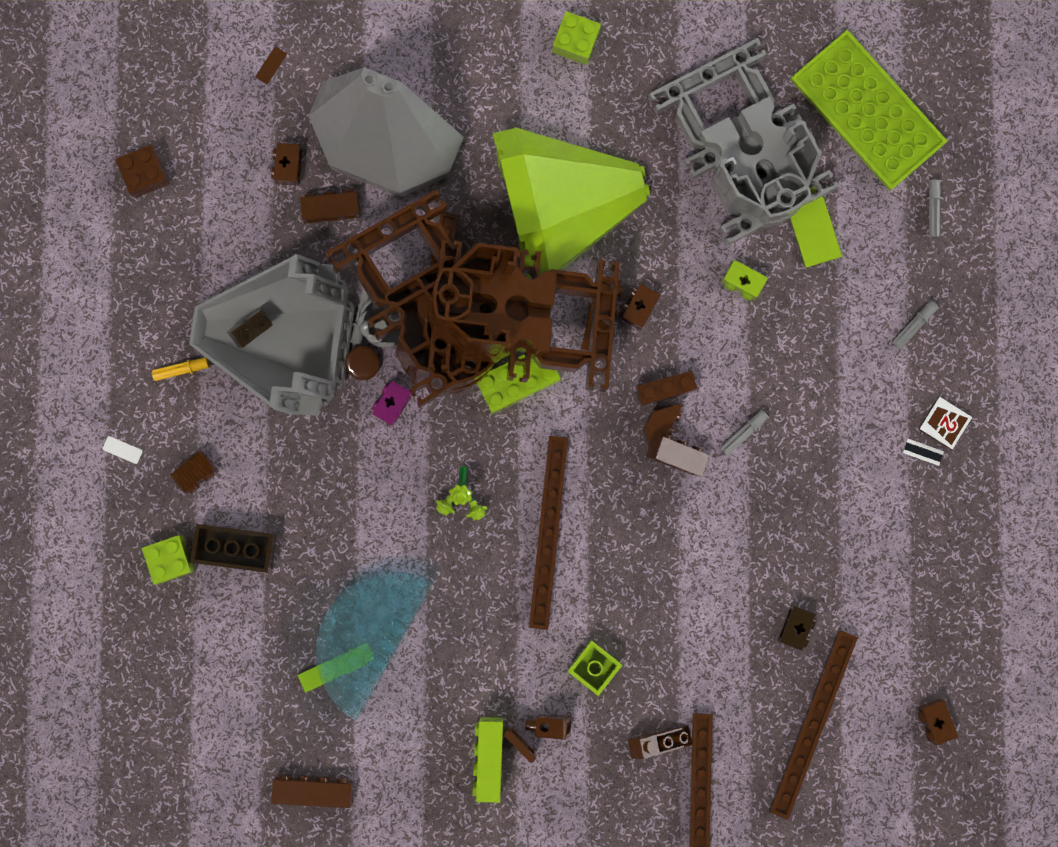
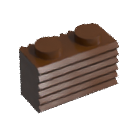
(194, 472)

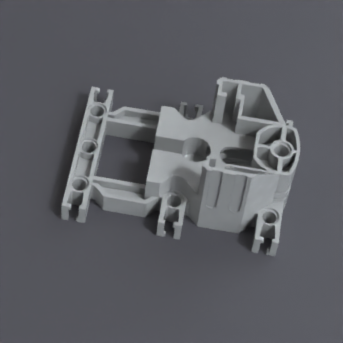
(748, 145)

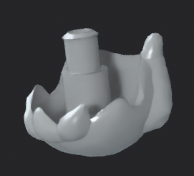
(367, 311)

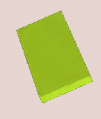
(815, 233)

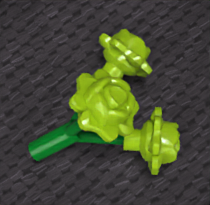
(461, 495)

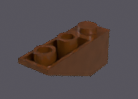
(659, 742)

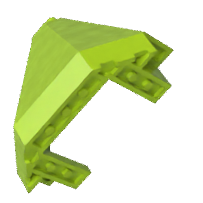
(564, 194)

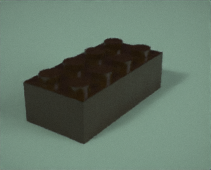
(233, 548)

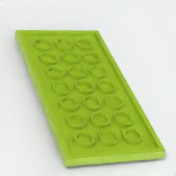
(868, 110)

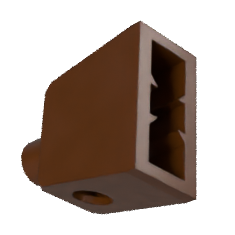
(558, 726)

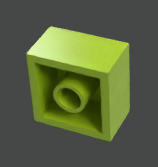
(576, 38)
(168, 560)
(594, 667)

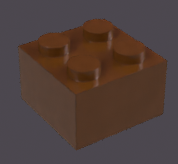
(142, 171)

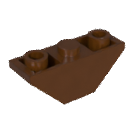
(661, 422)

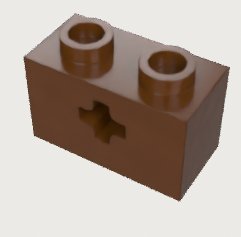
(290, 174)
(639, 317)
(937, 710)

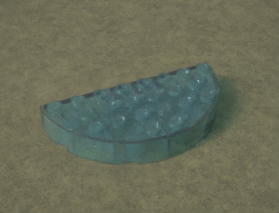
(364, 633)

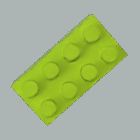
(502, 393)
(489, 762)

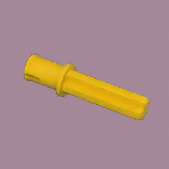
(180, 369)

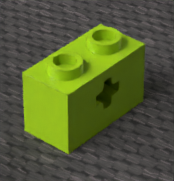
(754, 280)

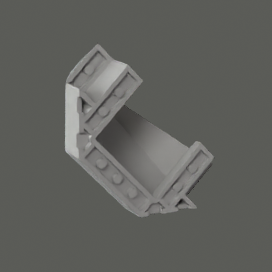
(382, 133)
(298, 358)

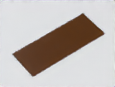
(271, 65)

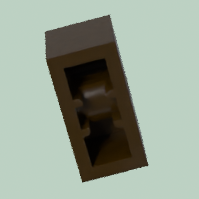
(250, 328)
(788, 633)

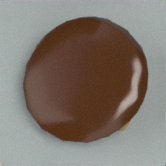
(362, 363)

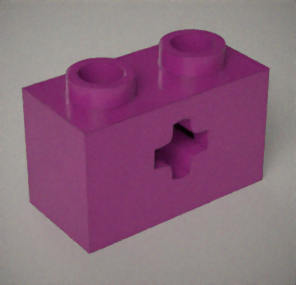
(401, 398)

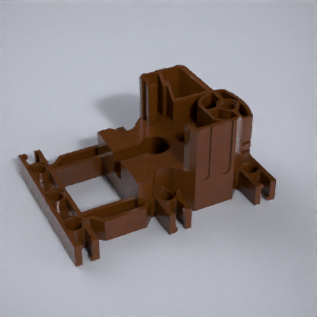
(411, 300)
(517, 311)

